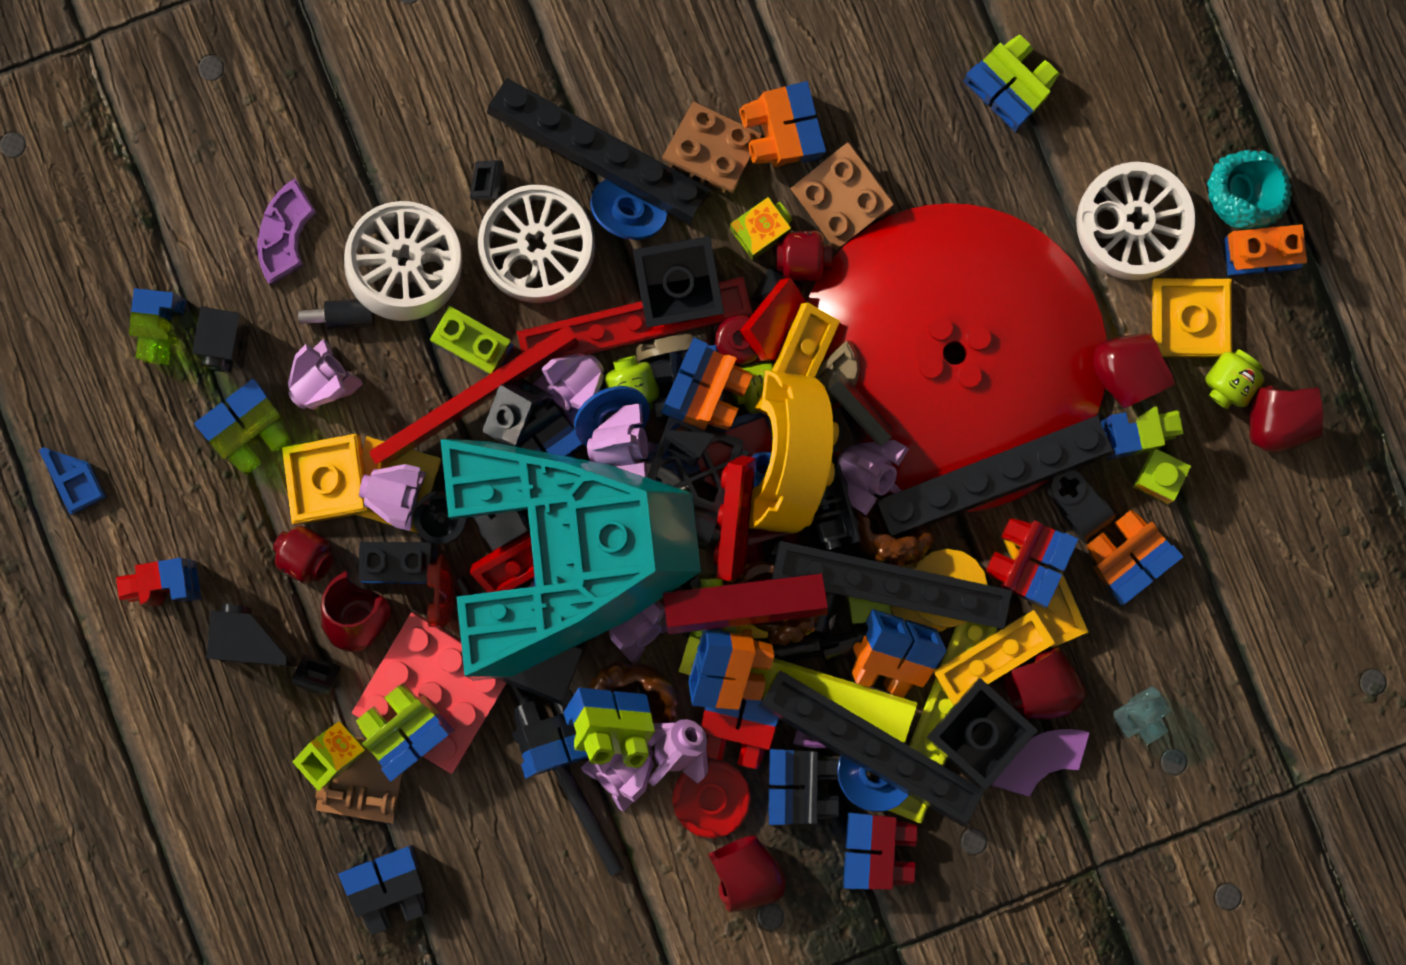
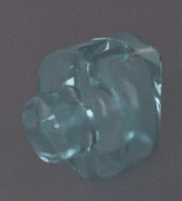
(1144, 715)

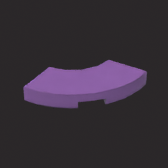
(281, 231)
(1041, 756)

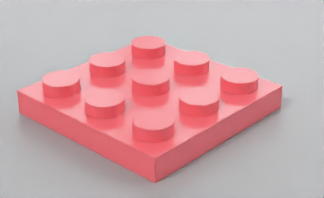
(433, 667)

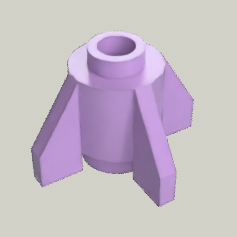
(319, 377)
(571, 381)
(620, 443)
(870, 471)
(393, 493)
(639, 631)
(679, 748)
(622, 782)

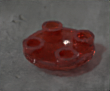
(442, 579)

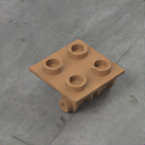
(710, 147)
(842, 196)
(361, 791)

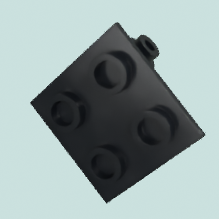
(834, 520)

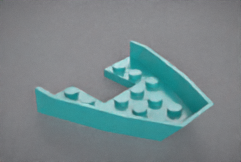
(599, 550)

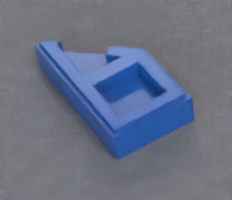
(74, 480)

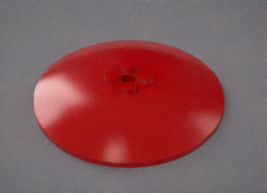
(976, 283)

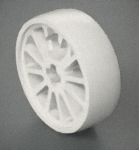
(1089, 228)
(435, 287)
(517, 287)

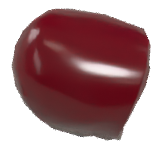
(1132, 368)
(1285, 418)
(352, 615)
(1045, 687)
(747, 874)

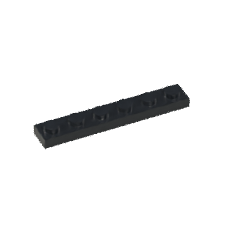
(598, 151)
(994, 477)
(896, 585)
(871, 748)

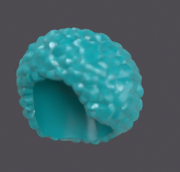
(1249, 189)

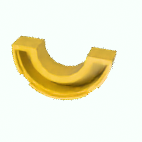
(799, 455)

